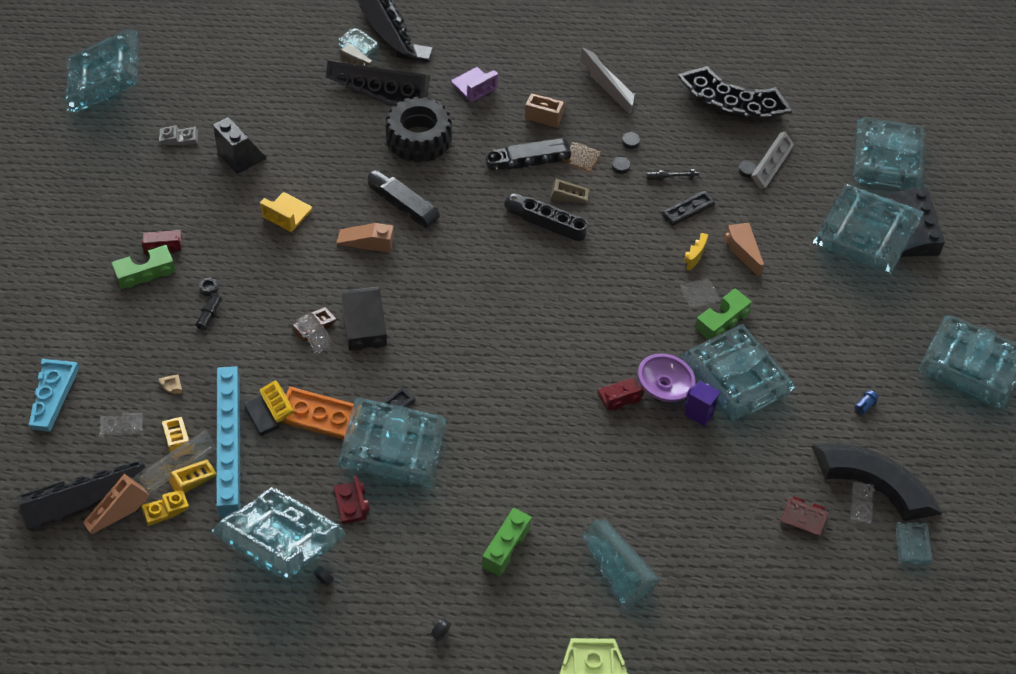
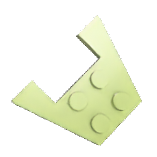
(593, 657)

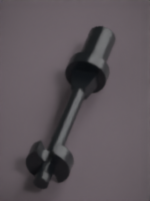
(660, 174)

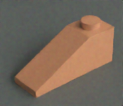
(370, 236)
(743, 245)
(119, 502)

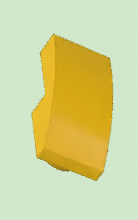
(696, 252)
(168, 507)

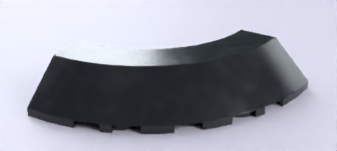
(708, 87)
(886, 475)

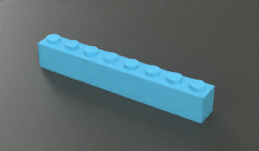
(228, 440)

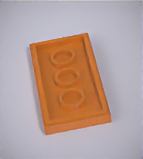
(318, 413)

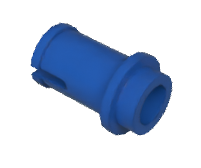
(869, 399)

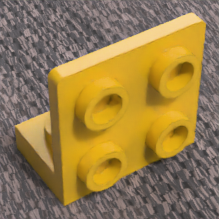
(285, 211)

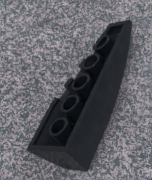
(388, 24)
(379, 83)
(62, 499)

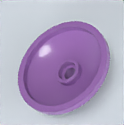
(665, 377)

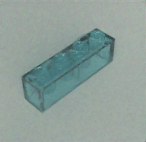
(620, 563)

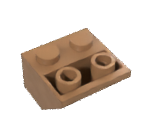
(544, 110)

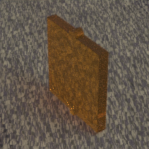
(583, 156)

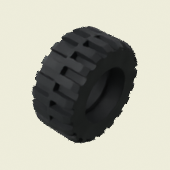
(418, 145)

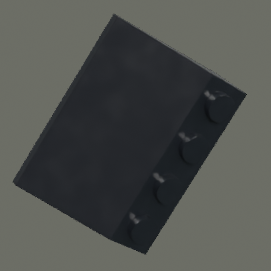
(927, 237)

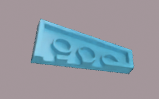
(52, 390)

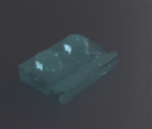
(360, 41)
(913, 543)

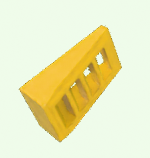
(276, 400)
(168, 433)
(179, 481)

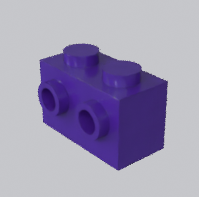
(701, 402)

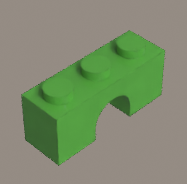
(130, 274)
(735, 307)
(501, 548)

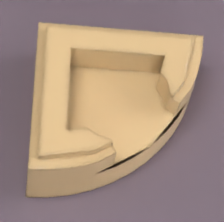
(171, 383)

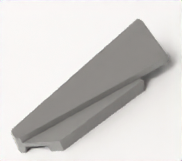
(607, 80)

